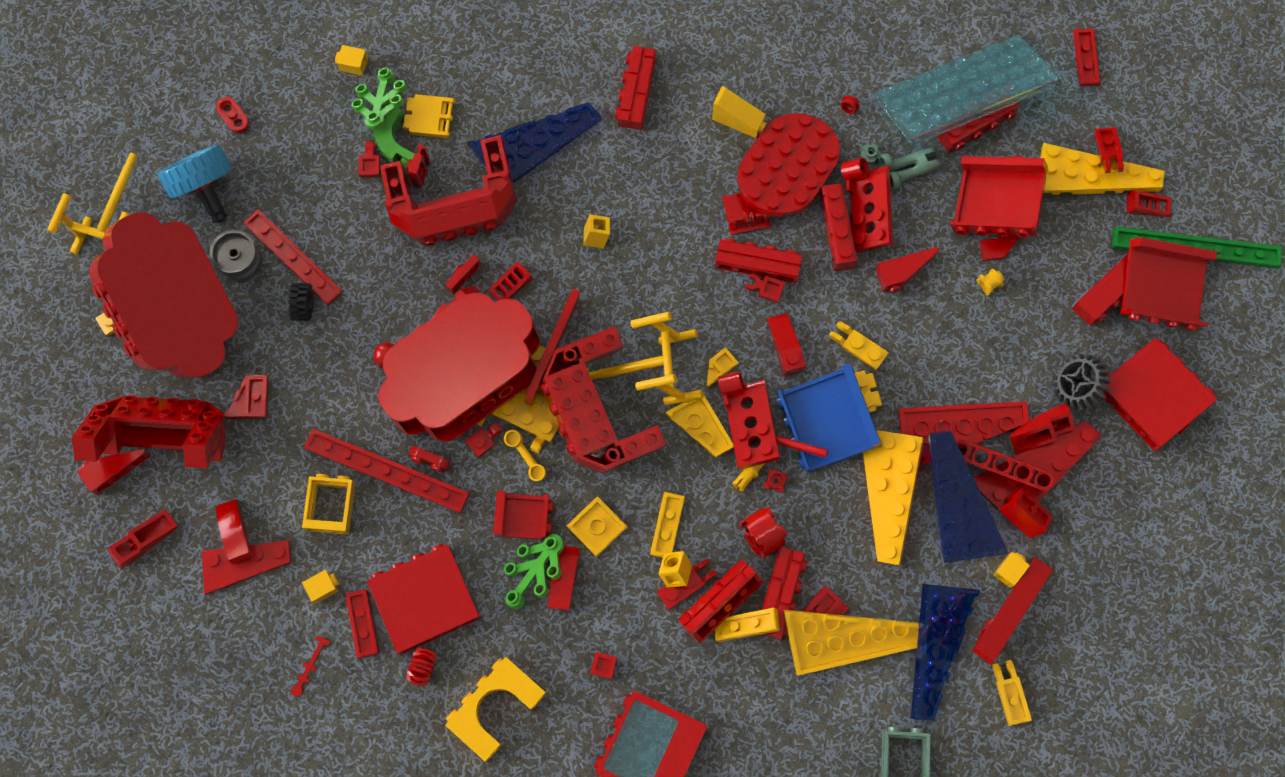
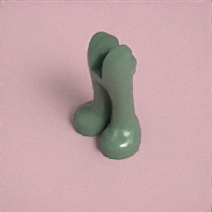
(918, 158)

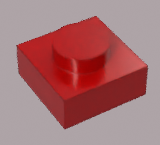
(603, 665)

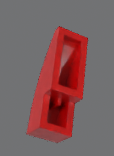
(1042, 429)
(233, 531)
(142, 539)
(562, 588)

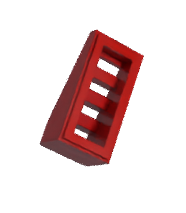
(1136, 200)
(521, 283)

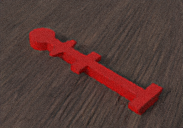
(297, 689)

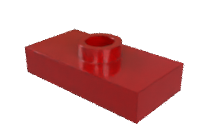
(462, 274)

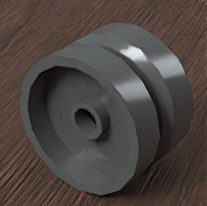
(235, 256)

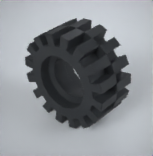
(301, 301)

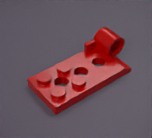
(858, 180)
(734, 396)

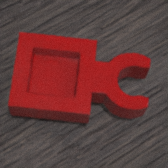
(769, 288)

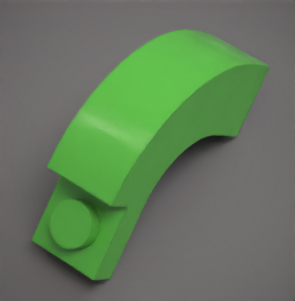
(385, 139)

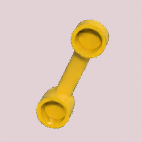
(515, 439)

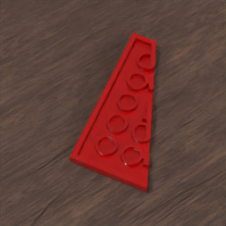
(967, 422)
(1054, 457)

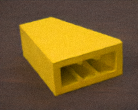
(737, 113)

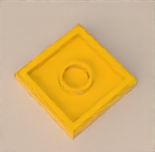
(597, 526)

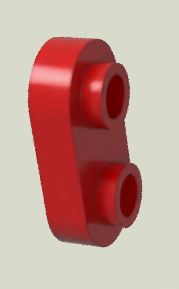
(233, 116)
(437, 463)

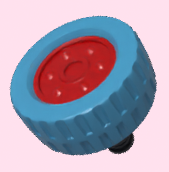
(197, 175)

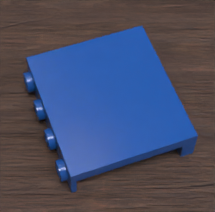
(831, 416)

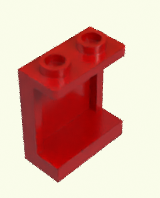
(522, 516)

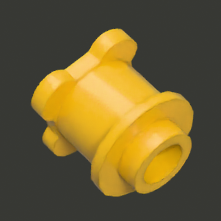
(990, 281)

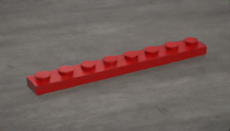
(386, 471)

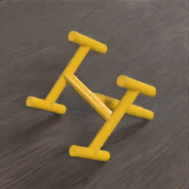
(81, 230)
(663, 383)

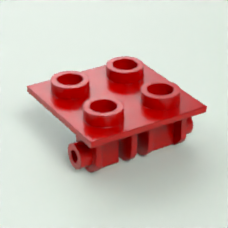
(743, 217)

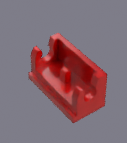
(1026, 513)

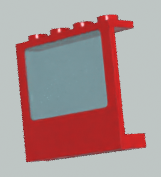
(649, 741)

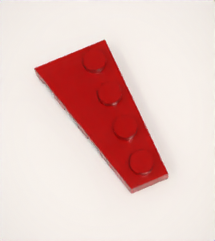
(220, 573)

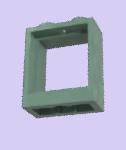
(916, 734)

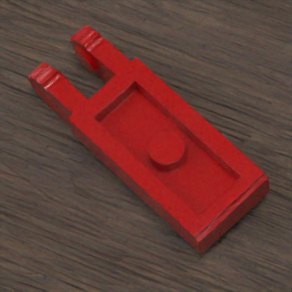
(1109, 148)
(674, 595)

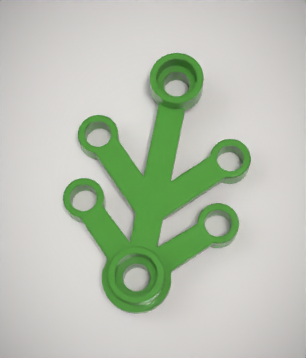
(376, 119)
(535, 568)

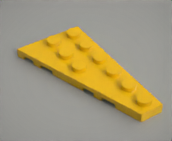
(1084, 174)
(891, 486)
(833, 640)

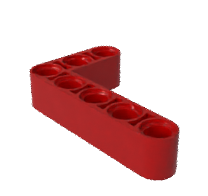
(1011, 468)

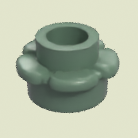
(870, 157)

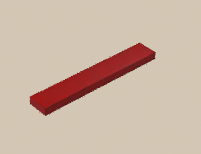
(292, 257)
(553, 344)
(1012, 611)

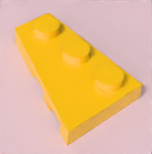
(702, 424)

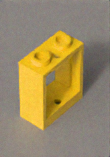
(328, 526)

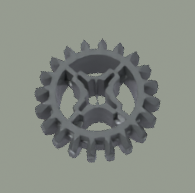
(1083, 366)

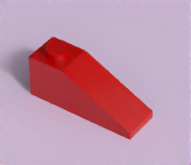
(899, 271)
(786, 345)
(110, 469)

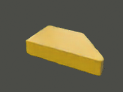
(720, 365)

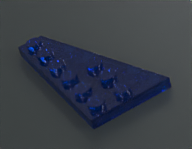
(538, 140)
(963, 517)
(939, 639)

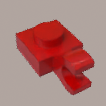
(369, 163)
(482, 441)

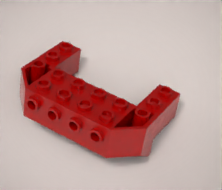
(457, 213)
(581, 412)
(152, 423)

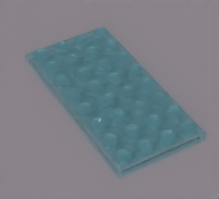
(966, 89)

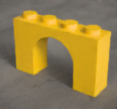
(465, 721)

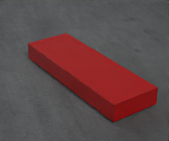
(1086, 57)
(362, 623)

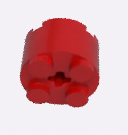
(763, 532)

